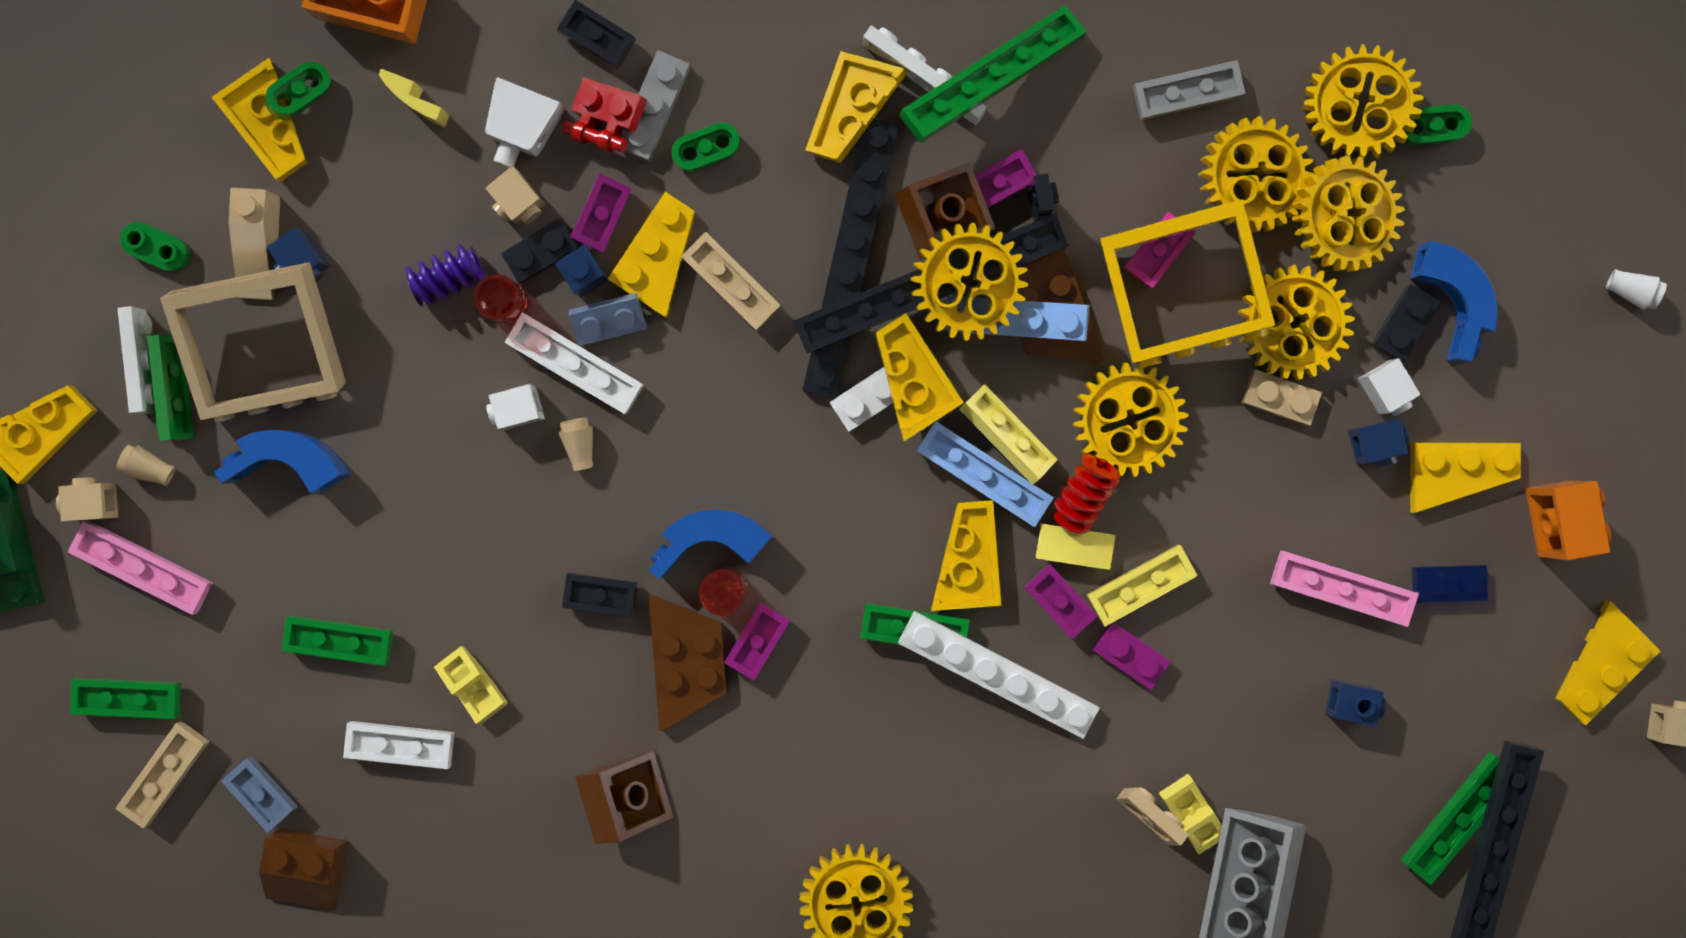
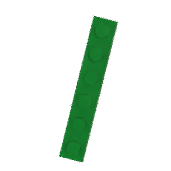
(992, 74)

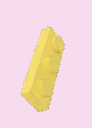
(1008, 434)
(1141, 585)

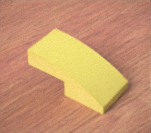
(410, 94)
(1064, 546)
(471, 684)
(1191, 808)

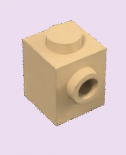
(515, 197)
(87, 500)
(1668, 723)

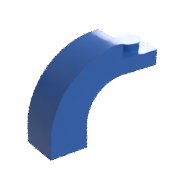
(1467, 289)
(310, 457)
(724, 526)

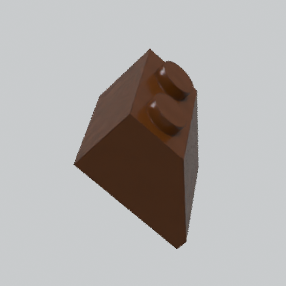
(941, 204)
(624, 798)
(302, 868)

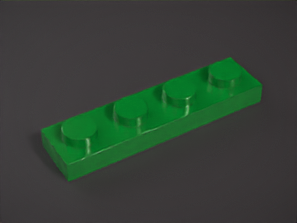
(1453, 824)

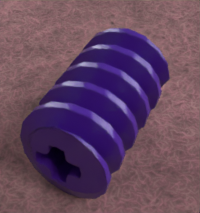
(445, 275)

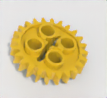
(1393, 109)
(1255, 142)
(1320, 215)
(999, 292)
(1321, 304)
(1119, 390)
(850, 871)

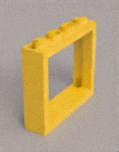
(1216, 338)

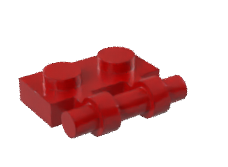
(607, 105)

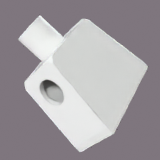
(520, 121)

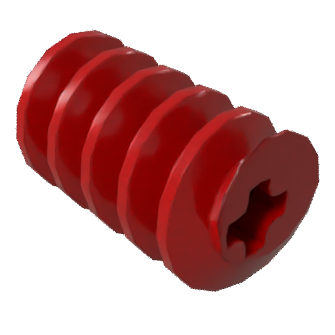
(1086, 494)

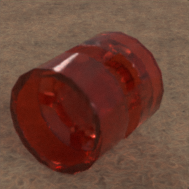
(501, 299)
(723, 591)

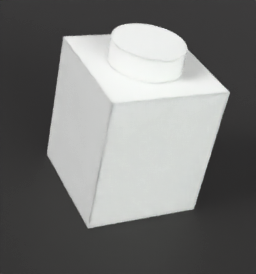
(1389, 387)
(515, 407)

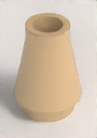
(578, 442)
(143, 465)

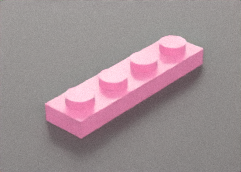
(140, 567)
(1344, 588)

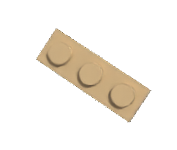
(731, 281)
(162, 774)

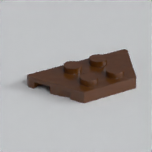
(1053, 281)
(686, 660)

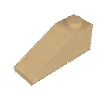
(252, 228)

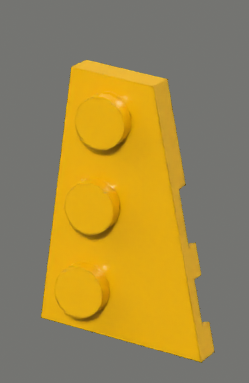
(851, 103)
(269, 137)
(655, 254)
(914, 377)
(40, 431)
(1459, 469)
(970, 560)
(1606, 665)

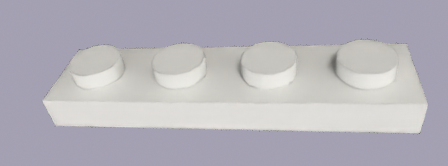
(885, 46)
(574, 363)

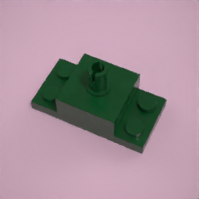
(18, 571)

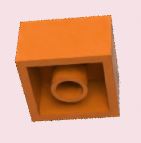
(1568, 520)

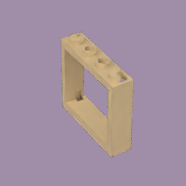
(317, 324)

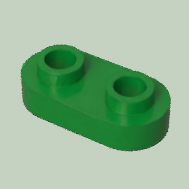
(294, 89)
(1433, 128)
(705, 144)
(153, 247)

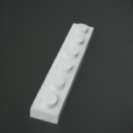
(998, 674)

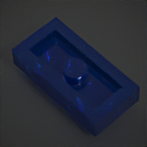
(1450, 583)

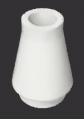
(1638, 289)

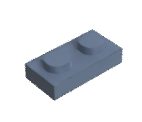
(607, 319)
(259, 794)

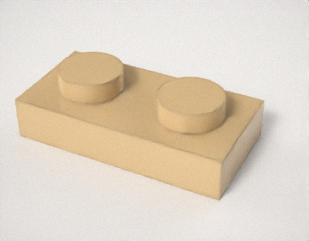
(1281, 397)
(1161, 823)

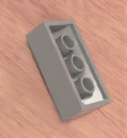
(1252, 876)

